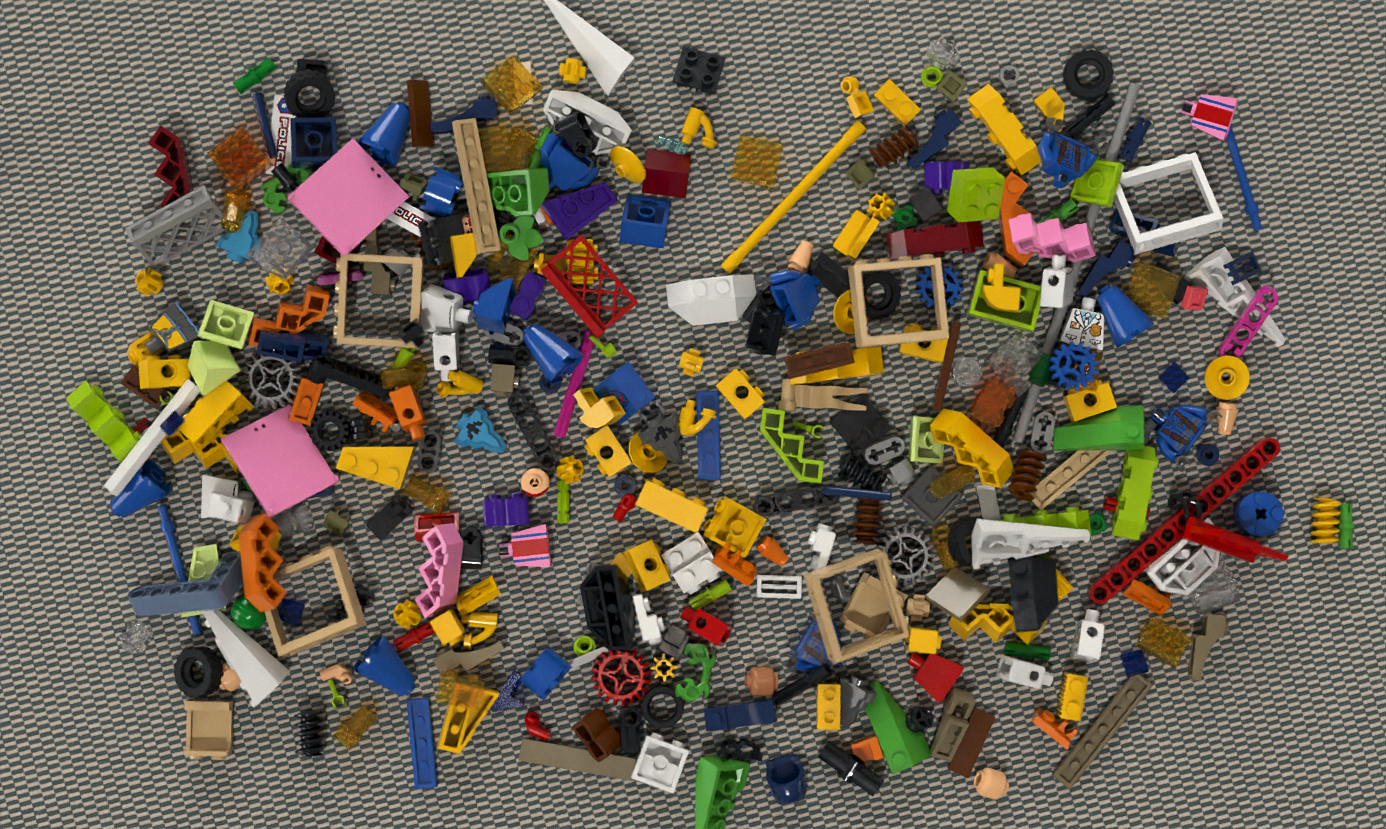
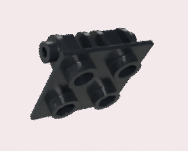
(698, 70)
(436, 238)
(860, 426)

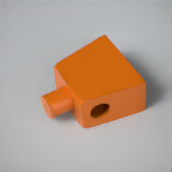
(407, 404)

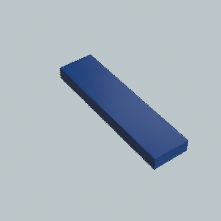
(708, 437)
(422, 743)

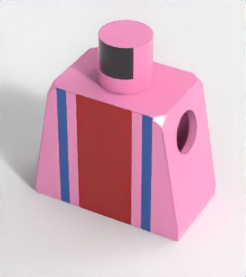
(1212, 114)
(529, 547)

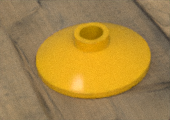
(627, 164)
(842, 319)
(1234, 385)
(649, 463)

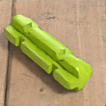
(562, 502)

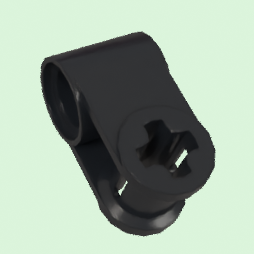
(577, 132)
(472, 552)

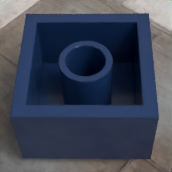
(312, 141)

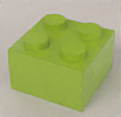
(975, 194)

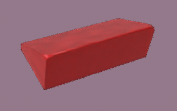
(425, 522)

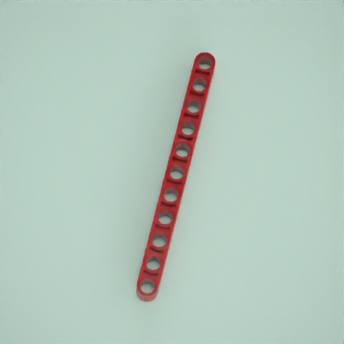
(1172, 523)

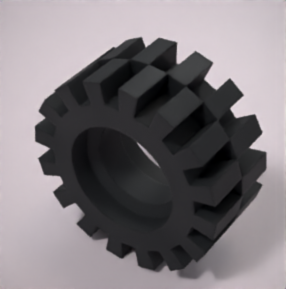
(316, 431)

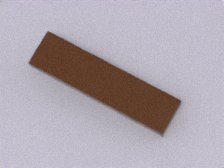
(945, 367)

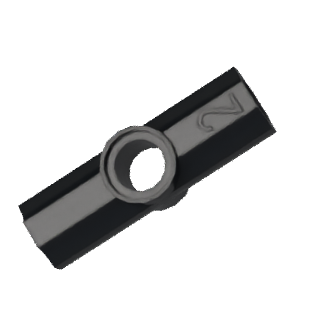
(851, 768)

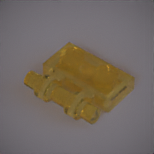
(513, 268)

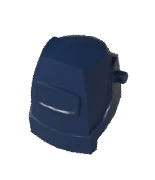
(786, 779)

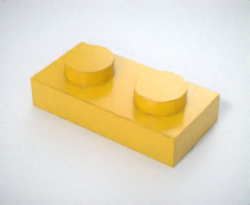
(897, 102)
(477, 595)

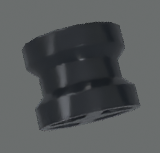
(360, 429)
(919, 719)

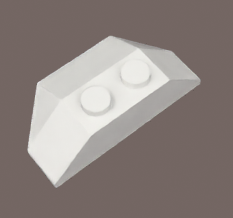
(604, 122)
(711, 298)
(1183, 566)

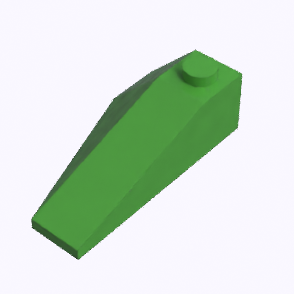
(519, 190)
(1110, 430)
(897, 742)
(716, 789)

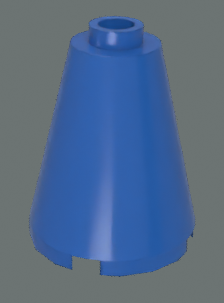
(387, 134)
(1121, 315)
(551, 353)
(142, 490)
(386, 668)

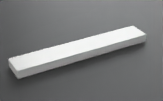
(150, 439)

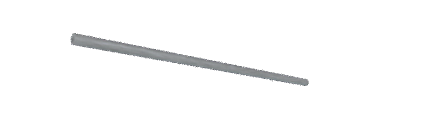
(1090, 220)

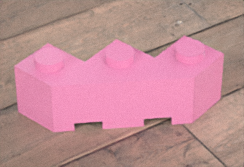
(1051, 238)
(441, 570)

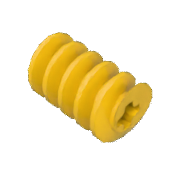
(1326, 521)

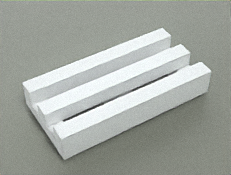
(779, 586)

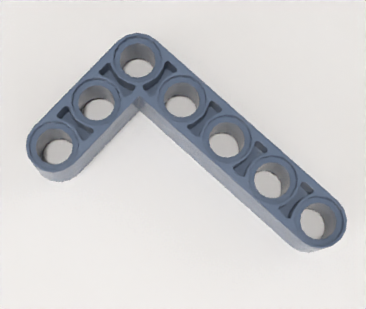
(191, 595)

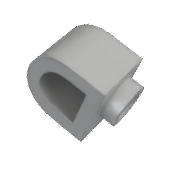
(398, 268)
(900, 472)

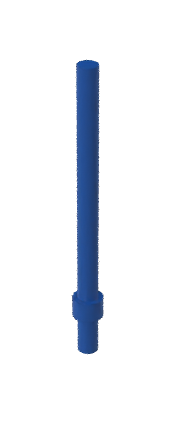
(1251, 207)
(167, 527)

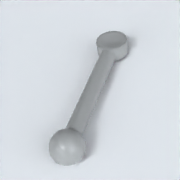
(396, 427)

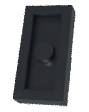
(389, 517)

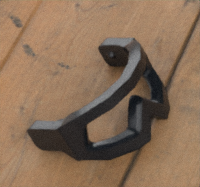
(1179, 497)
(756, 754)

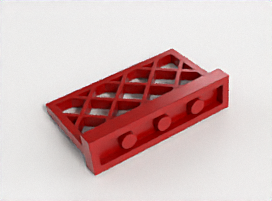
(574, 299)
(1228, 542)

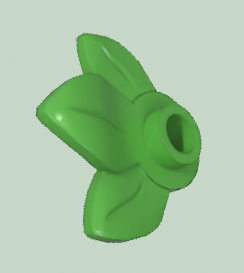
(524, 237)

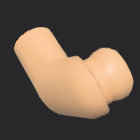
(339, 672)

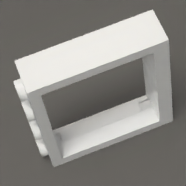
(1176, 232)

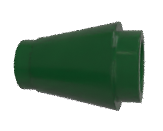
(1040, 372)

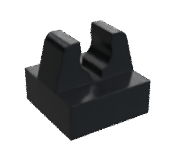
(412, 332)

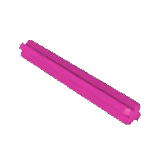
(574, 385)

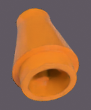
(771, 550)

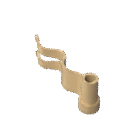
(816, 397)

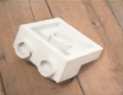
(821, 541)
(691, 563)
(650, 624)
(660, 762)

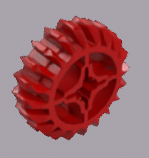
(634, 678)

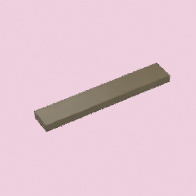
(1102, 730)
(576, 759)

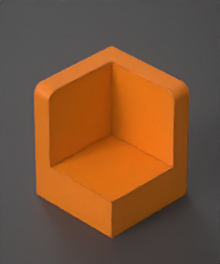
(867, 748)

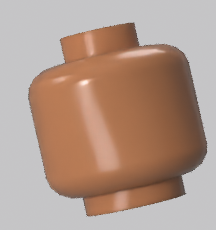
(761, 681)

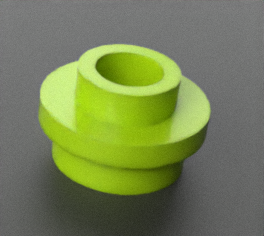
(931, 70)
(581, 641)

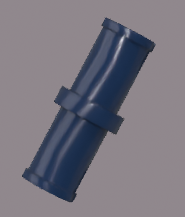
(1135, 140)

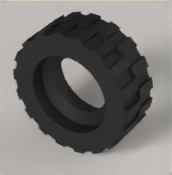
(1093, 58)
(304, 79)
(891, 296)
(957, 539)
(212, 669)

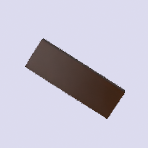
(420, 113)
(819, 360)
(971, 743)

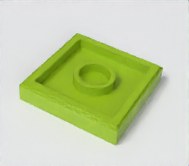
(1098, 184)

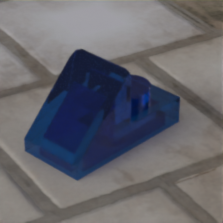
(506, 699)

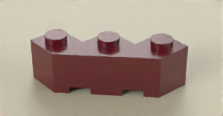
(175, 167)
(936, 240)

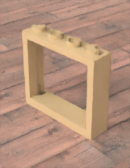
(341, 289)
(858, 305)
(349, 596)
(823, 617)

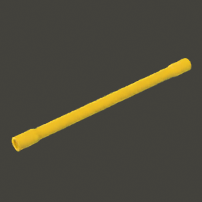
(848, 138)

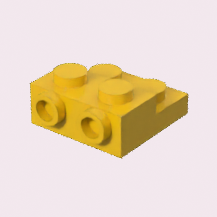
(734, 526)

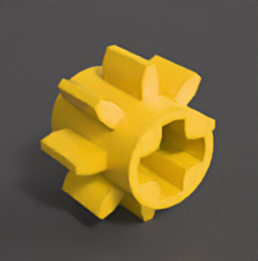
(572, 71)
(881, 206)
(149, 282)
(278, 284)
(691, 362)
(570, 469)
(407, 614)
(659, 663)

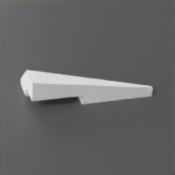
(602, 56)
(1233, 298)
(1004, 540)
(253, 664)

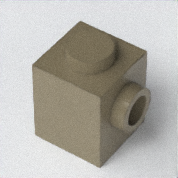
(504, 379)

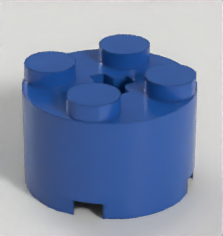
(440, 192)
(1245, 514)
(545, 673)

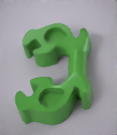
(272, 198)
(692, 692)

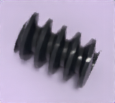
(859, 473)
(362, 594)
(309, 732)

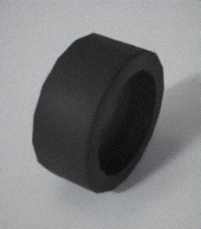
(663, 689)

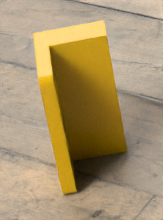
(855, 234)

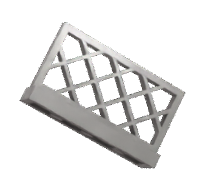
(172, 217)

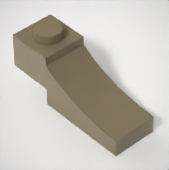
(382, 281)
(1212, 628)
(451, 658)
(952, 724)

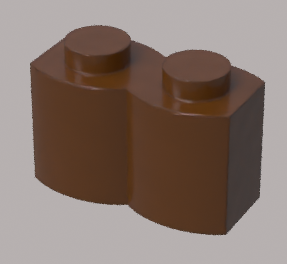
(597, 734)

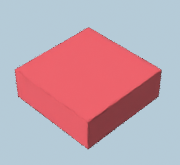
(1194, 297)

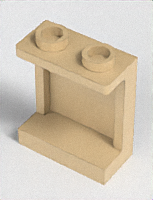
(868, 608)
(209, 728)

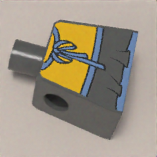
(172, 331)

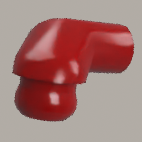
(626, 504)
(534, 727)

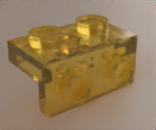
(1163, 641)
(460, 690)

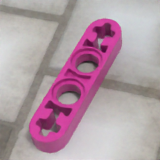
(1246, 323)

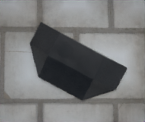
(1032, 591)
(609, 606)

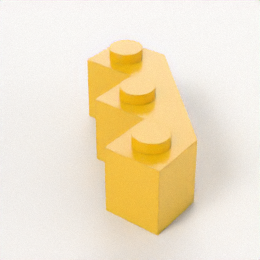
(1004, 129)
(867, 362)
(180, 447)
(972, 447)
(994, 620)

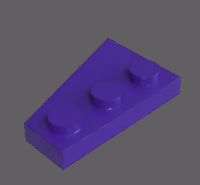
(579, 208)

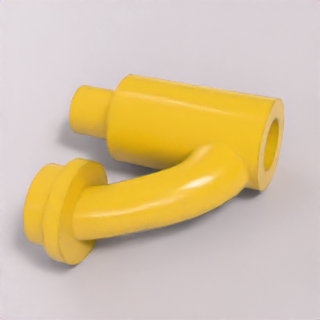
(692, 123)
(463, 384)
(687, 418)
(484, 620)

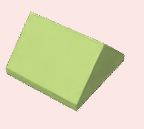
(226, 324)
(211, 365)
(921, 442)

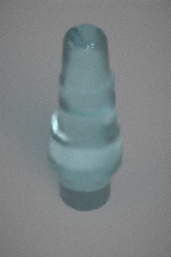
(674, 145)

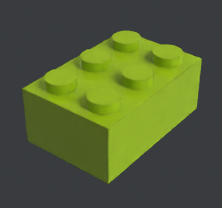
(1029, 304)

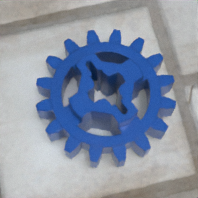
(949, 287)
(1078, 374)

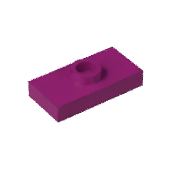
(331, 277)

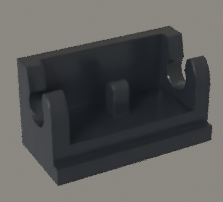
(830, 274)
(765, 330)

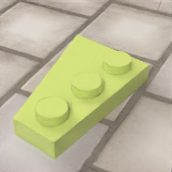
(202, 566)

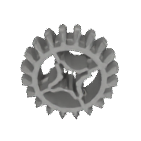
(265, 385)
(909, 567)

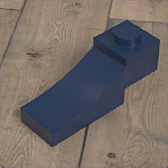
(483, 110)
(943, 125)
(1144, 225)
(1119, 258)
(292, 346)
(740, 715)

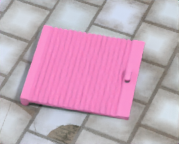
(348, 197)
(279, 461)

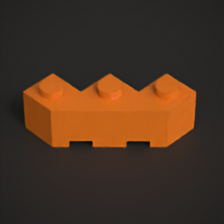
(1010, 209)
(293, 317)
(260, 563)

